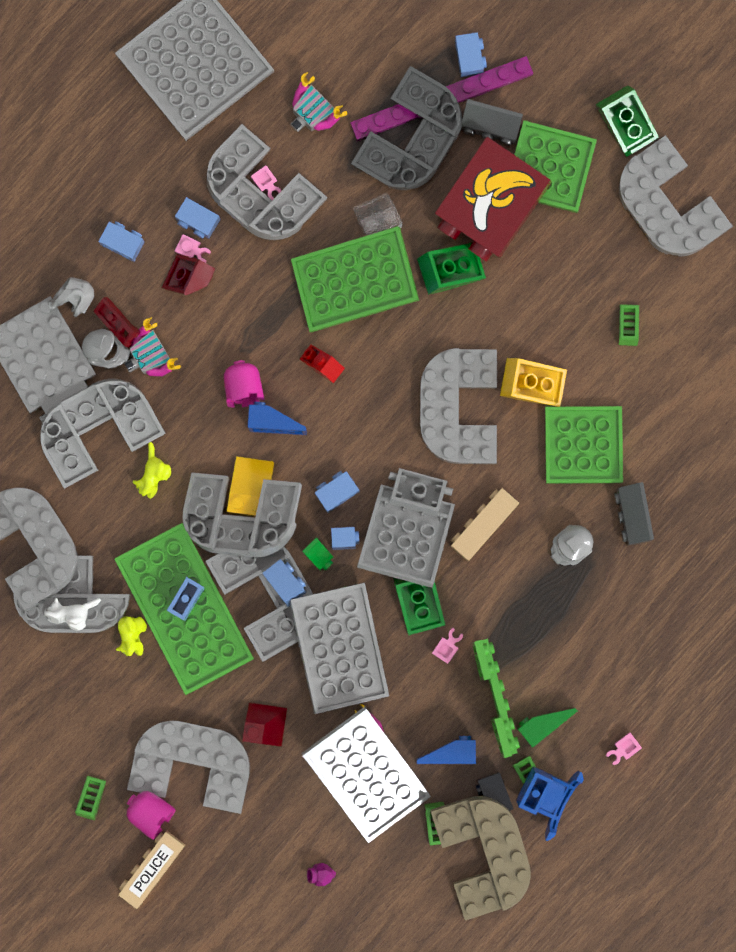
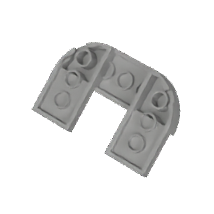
(249, 205)
(654, 212)
(440, 406)
(88, 410)
(239, 534)
(48, 539)
(275, 630)
(196, 746)

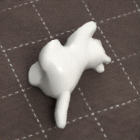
(73, 615)

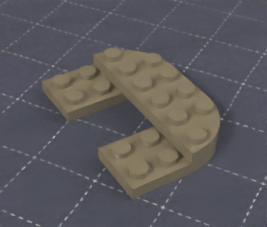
(503, 848)

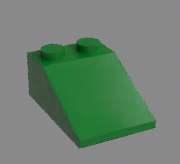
(627, 120)
(450, 268)
(419, 606)

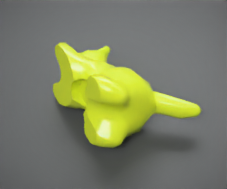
(154, 472)
(129, 631)

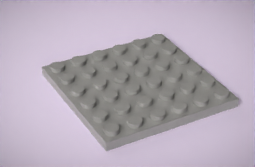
(194, 63)

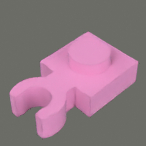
(264, 180)
(190, 248)
(446, 649)
(626, 747)

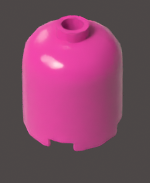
(242, 384)
(148, 813)

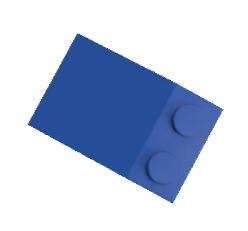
(268, 420)
(455, 752)

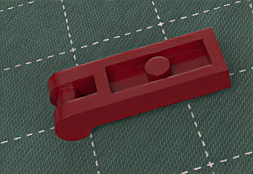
(116, 322)

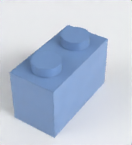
(469, 54)
(197, 218)
(122, 241)
(336, 491)
(344, 538)
(284, 582)
(185, 599)

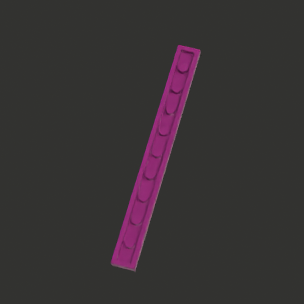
(461, 90)

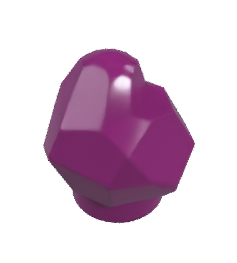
(320, 874)

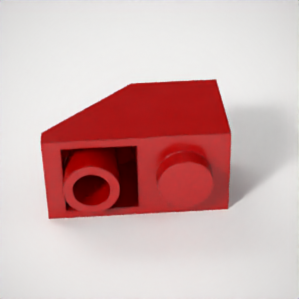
(322, 363)

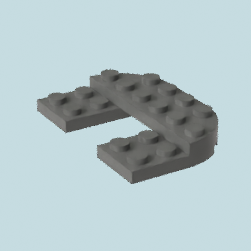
(429, 144)

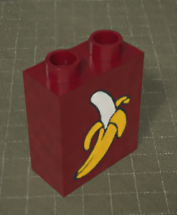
(491, 200)

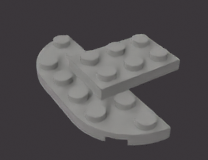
(78, 591)

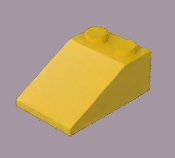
(533, 382)
(247, 485)

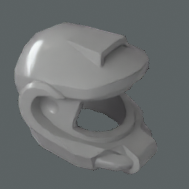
(77, 292)
(98, 346)
(571, 545)

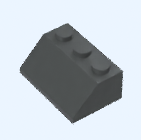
(491, 122)
(634, 514)

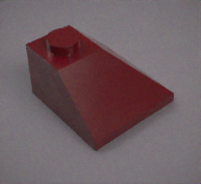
(187, 275)
(264, 724)

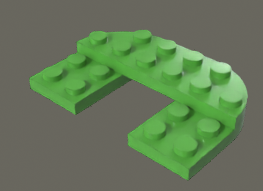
(502, 724)

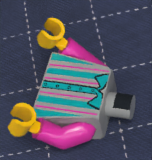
(312, 108)
(150, 353)

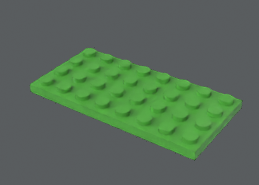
(209, 639)

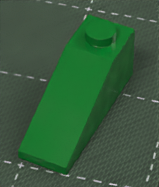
(318, 555)
(540, 726)

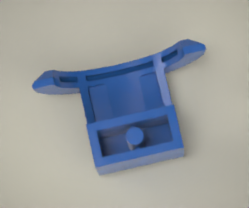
(547, 796)

